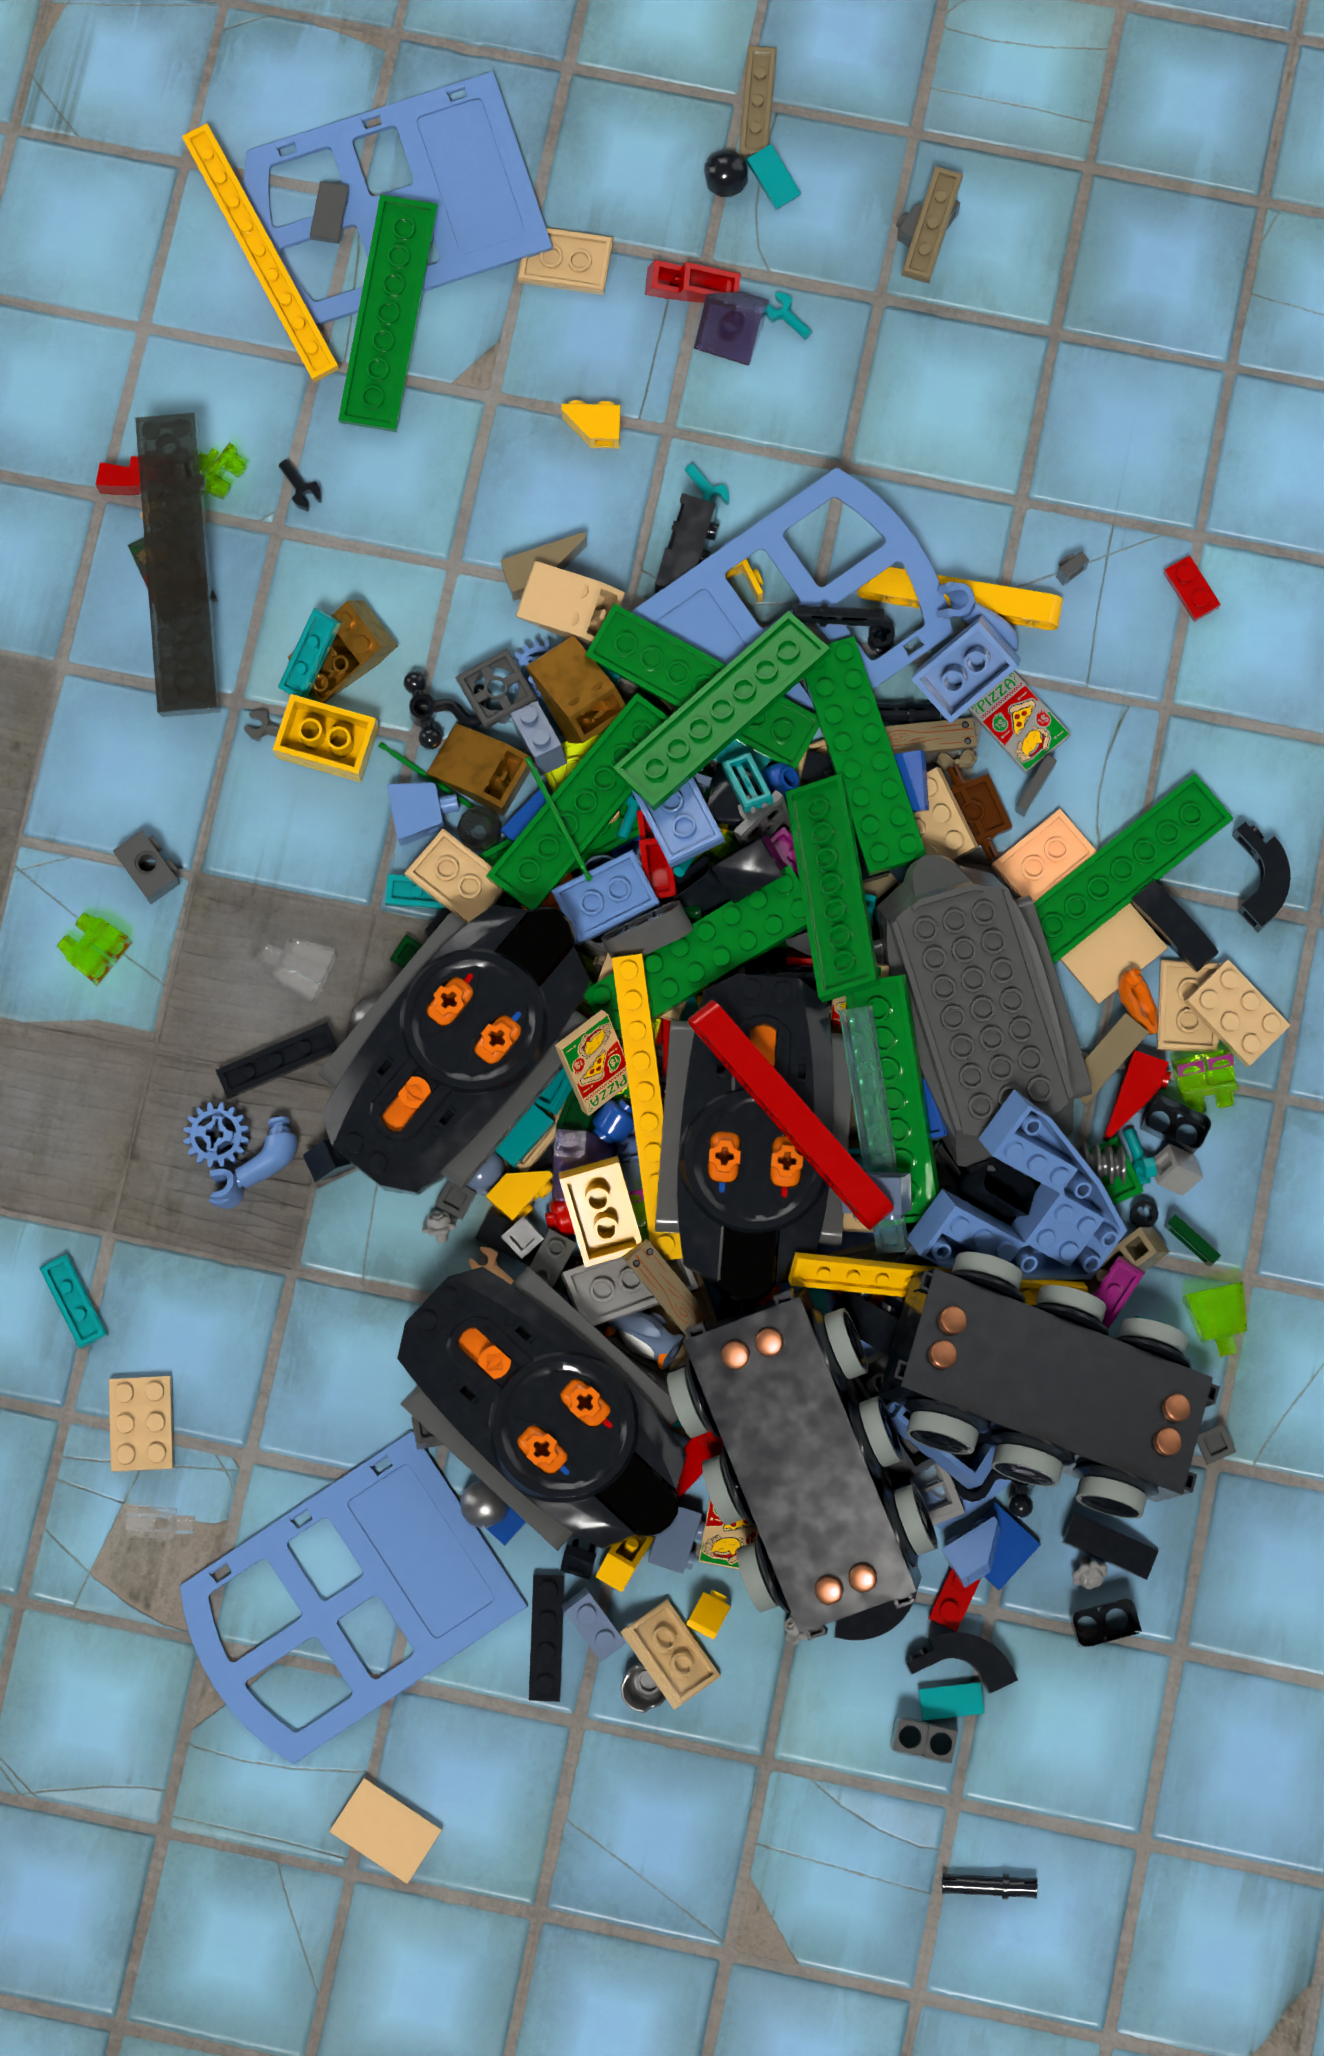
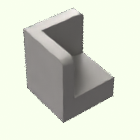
(1177, 1169)

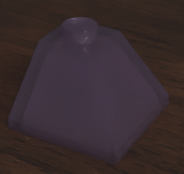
(731, 325)
(574, 1150)

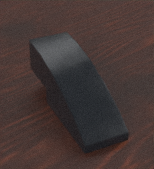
(1174, 926)
(1109, 1546)

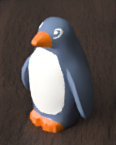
(647, 1337)

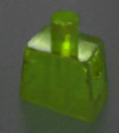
(1218, 1315)

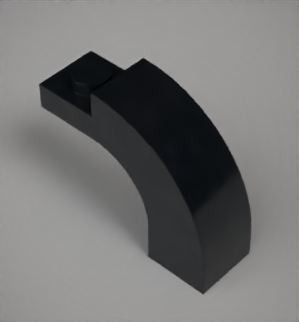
(1274, 876)
(871, 1622)
(979, 1653)

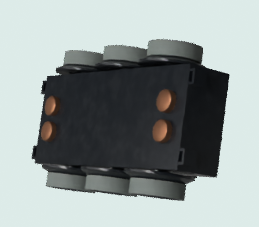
(1047, 1385)
(802, 1461)

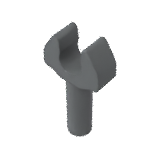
(266, 729)

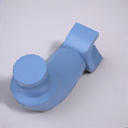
(965, 607)
(275, 1155)

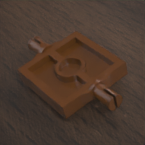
(980, 808)

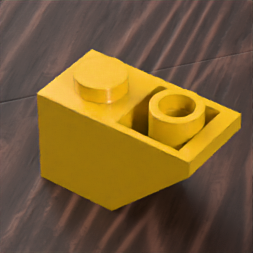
(594, 423)
(518, 1192)

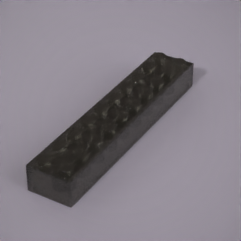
(177, 567)

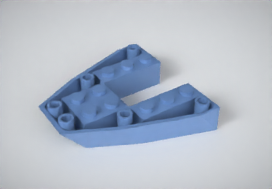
(1071, 1214)

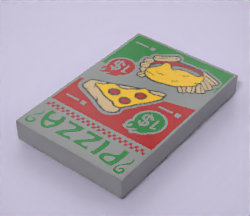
(1019, 722)

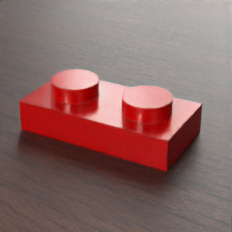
(1191, 588)
(952, 1602)

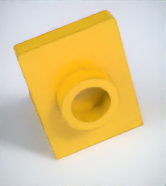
(752, 577)

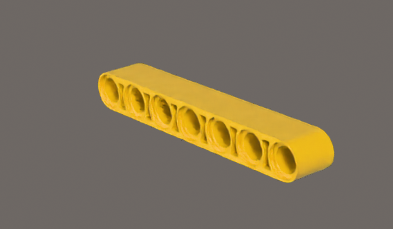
(1013, 604)

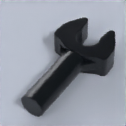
(300, 486)

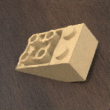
(566, 602)

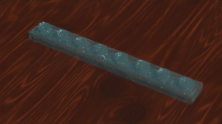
(871, 1113)

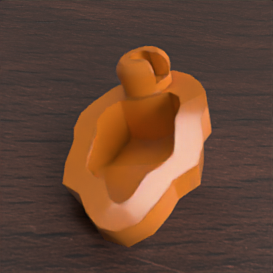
(1138, 1000)

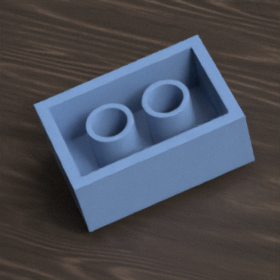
(966, 669)

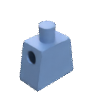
(419, 810)

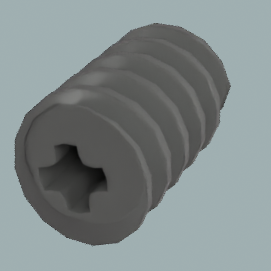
(1106, 1163)

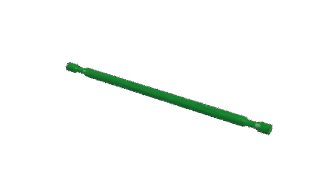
(422, 773)
(559, 820)

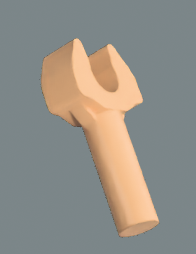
(492, 1264)

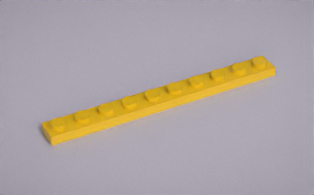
(260, 253)
(643, 1088)
(881, 1276)

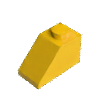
(623, 1561)
(709, 1614)

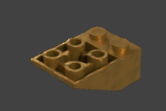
(355, 650)
(576, 691)
(481, 768)

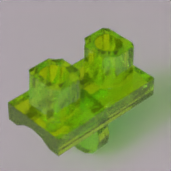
(227, 461)

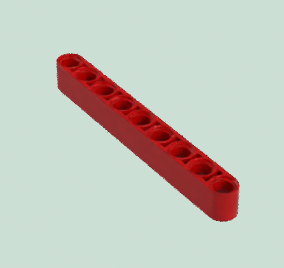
(790, 1114)

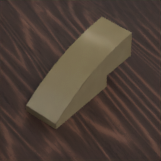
(1112, 1053)

